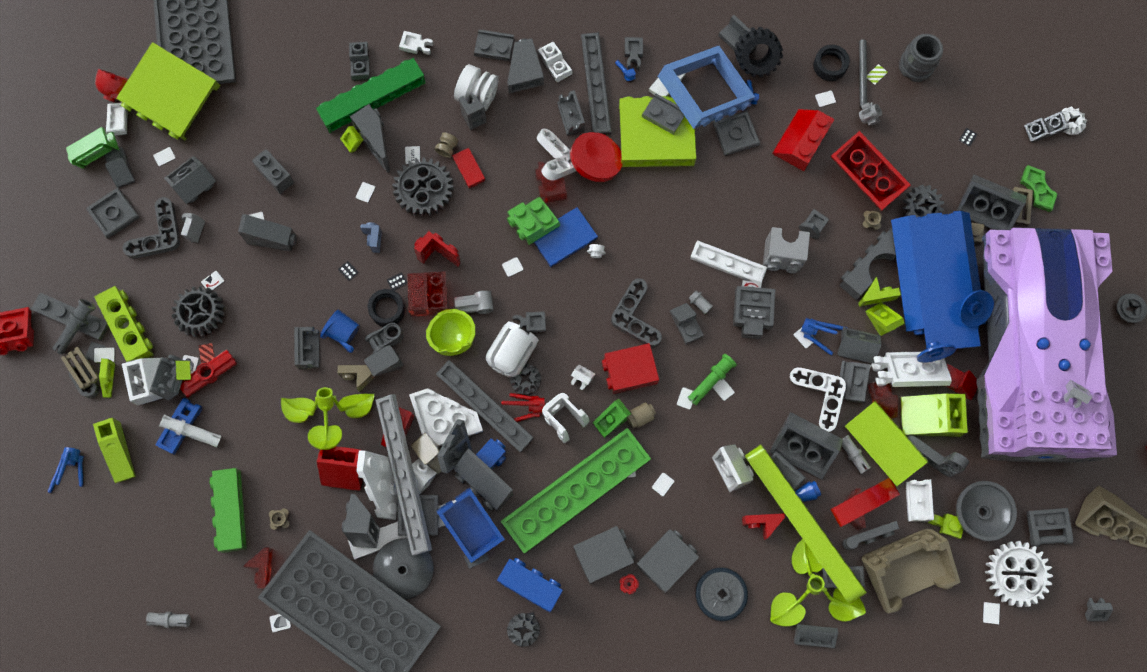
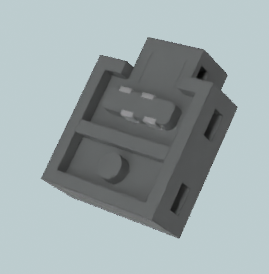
(753, 310)

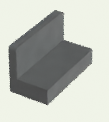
(732, 32)
(859, 345)

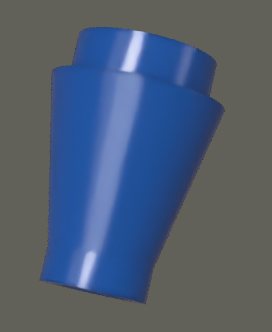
(808, 491)

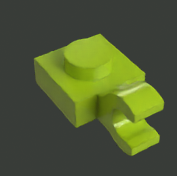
(949, 525)

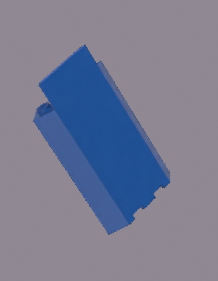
(937, 275)

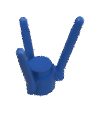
(811, 327)
(69, 457)

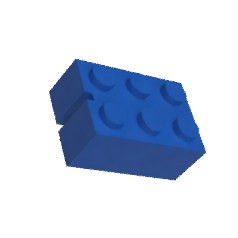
(470, 525)
(530, 584)

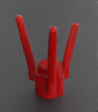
(534, 404)

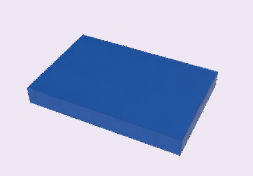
(566, 239)

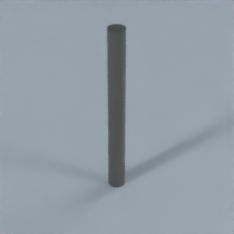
(863, 71)

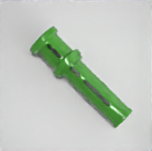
(717, 373)

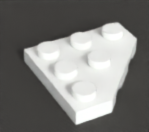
(438, 415)
(379, 483)

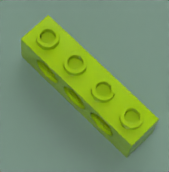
(107, 303)

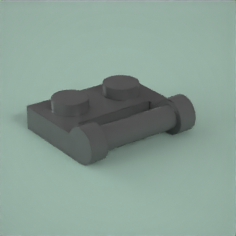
(1049, 520)

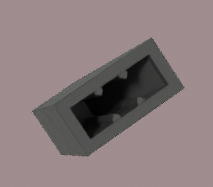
(525, 67)
(266, 233)

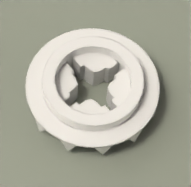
(1080, 123)

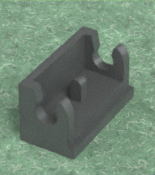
(473, 113)
(571, 113)
(306, 347)
(165, 379)

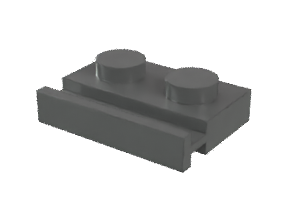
(494, 45)
(663, 114)
(856, 379)

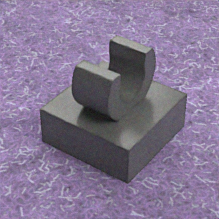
(1098, 611)

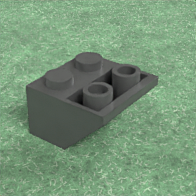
(359, 525)

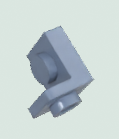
(374, 239)

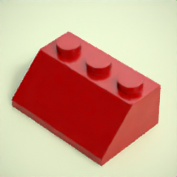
(803, 137)

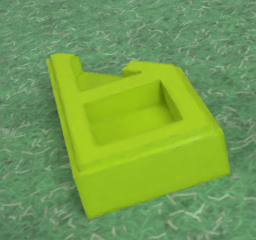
(106, 377)

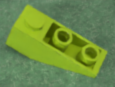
(114, 449)

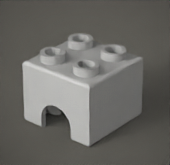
(785, 255)

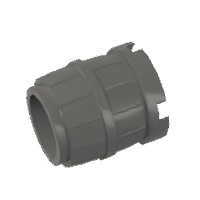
(921, 57)

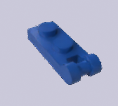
(170, 440)

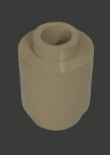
(641, 415)

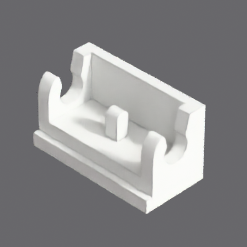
(919, 501)

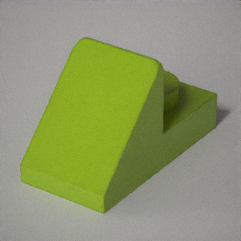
(874, 295)
(884, 318)

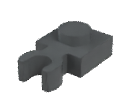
(633, 50)
(534, 321)

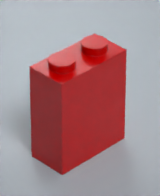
(630, 368)
(339, 468)

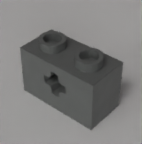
(273, 171)

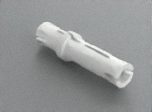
(186, 429)

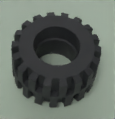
(765, 64)

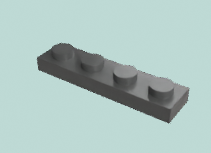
(61, 313)

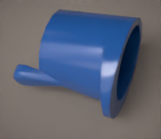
(341, 329)

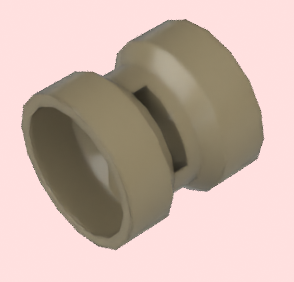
(446, 145)

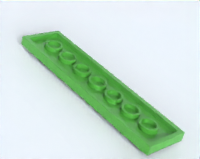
(575, 490)

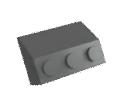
(991, 204)
(806, 445)
(483, 481)

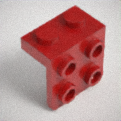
(429, 243)

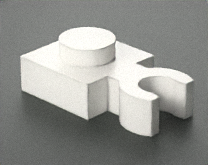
(413, 42)

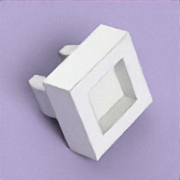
(582, 374)

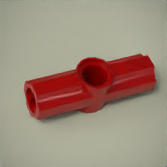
(217, 365)

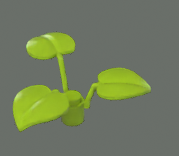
(326, 437)
(787, 610)

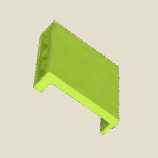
(166, 91)
(648, 144)

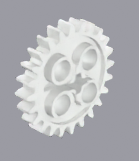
(1019, 592)

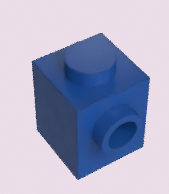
(492, 453)

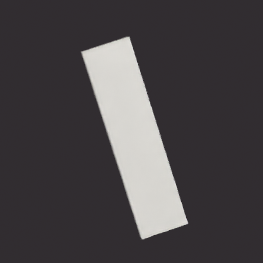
(728, 262)

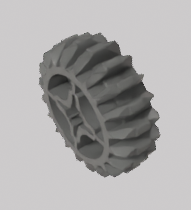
(203, 296)

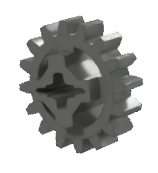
(922, 197)

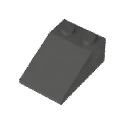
(369, 126)

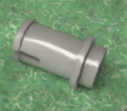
(700, 302)

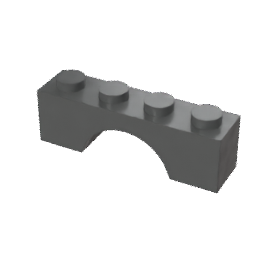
(859, 278)

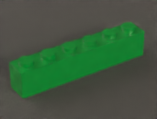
(375, 92)

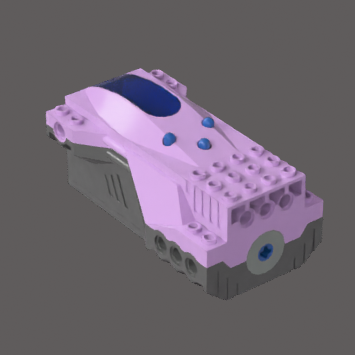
(1039, 340)

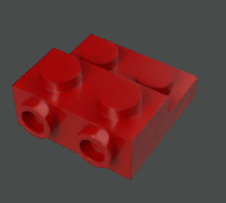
(16, 330)

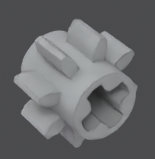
(870, 113)

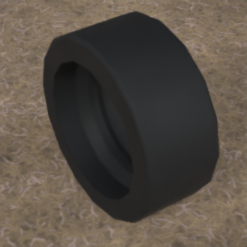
(834, 50)
(383, 294)

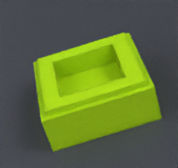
(351, 139)

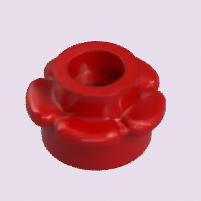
(634, 584)

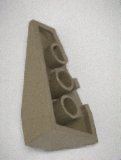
(1111, 516)

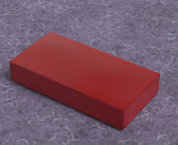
(468, 168)

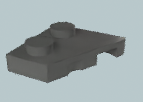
(454, 446)

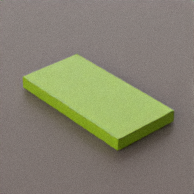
(886, 443)

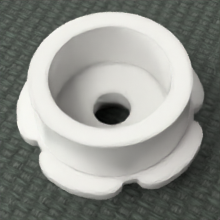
(596, 250)

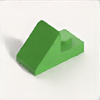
(612, 418)

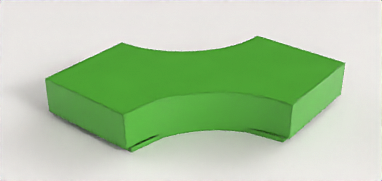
(1042, 195)

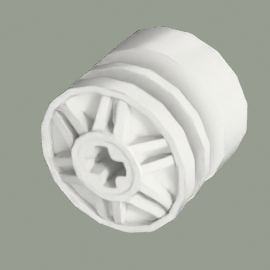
(473, 83)

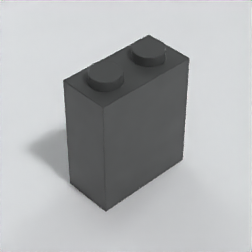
(604, 554)
(667, 560)

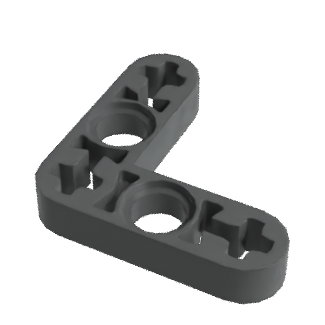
(162, 238)
(628, 312)
(949, 465)

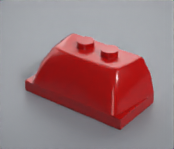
(870, 171)

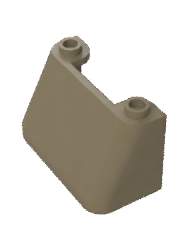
(910, 567)

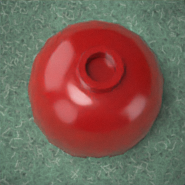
(109, 84)

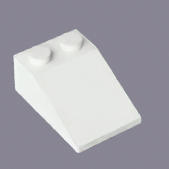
(732, 467)

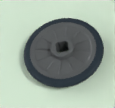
(711, 602)

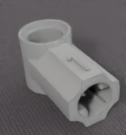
(479, 302)

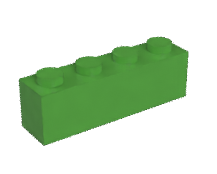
(228, 510)

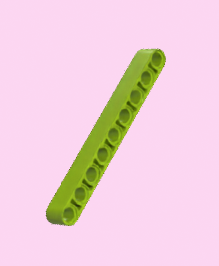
(805, 524)

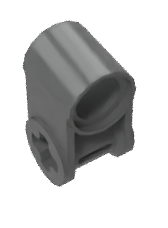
(382, 337)

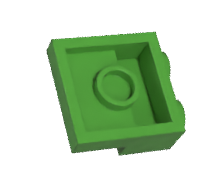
(532, 220)

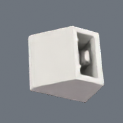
(139, 378)

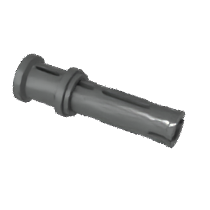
(78, 318)

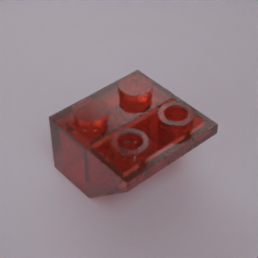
(427, 293)

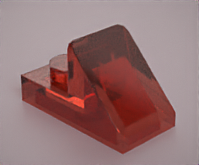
(885, 398)
(263, 562)

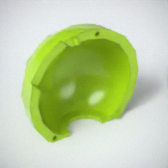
(451, 332)

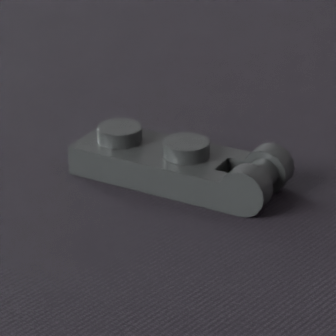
(869, 536)

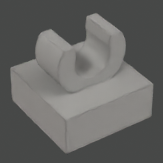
(1078, 392)

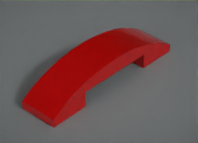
(865, 502)

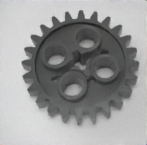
(435, 198)

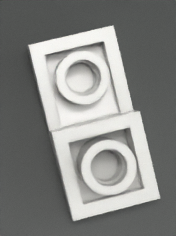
(554, 62)

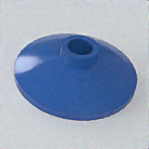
(976, 308)
(936, 352)

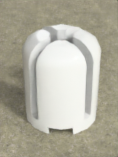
(511, 350)

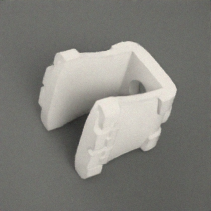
(554, 406)

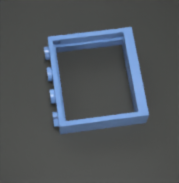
(685, 102)

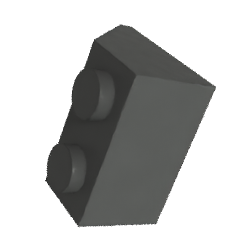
(190, 180)

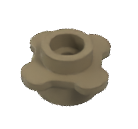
(872, 215)
(274, 515)

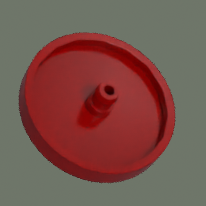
(596, 157)

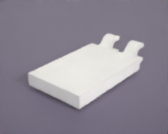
(907, 371)

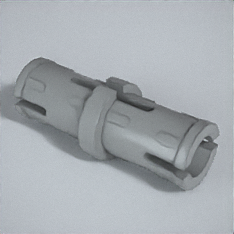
(855, 454)
(168, 619)

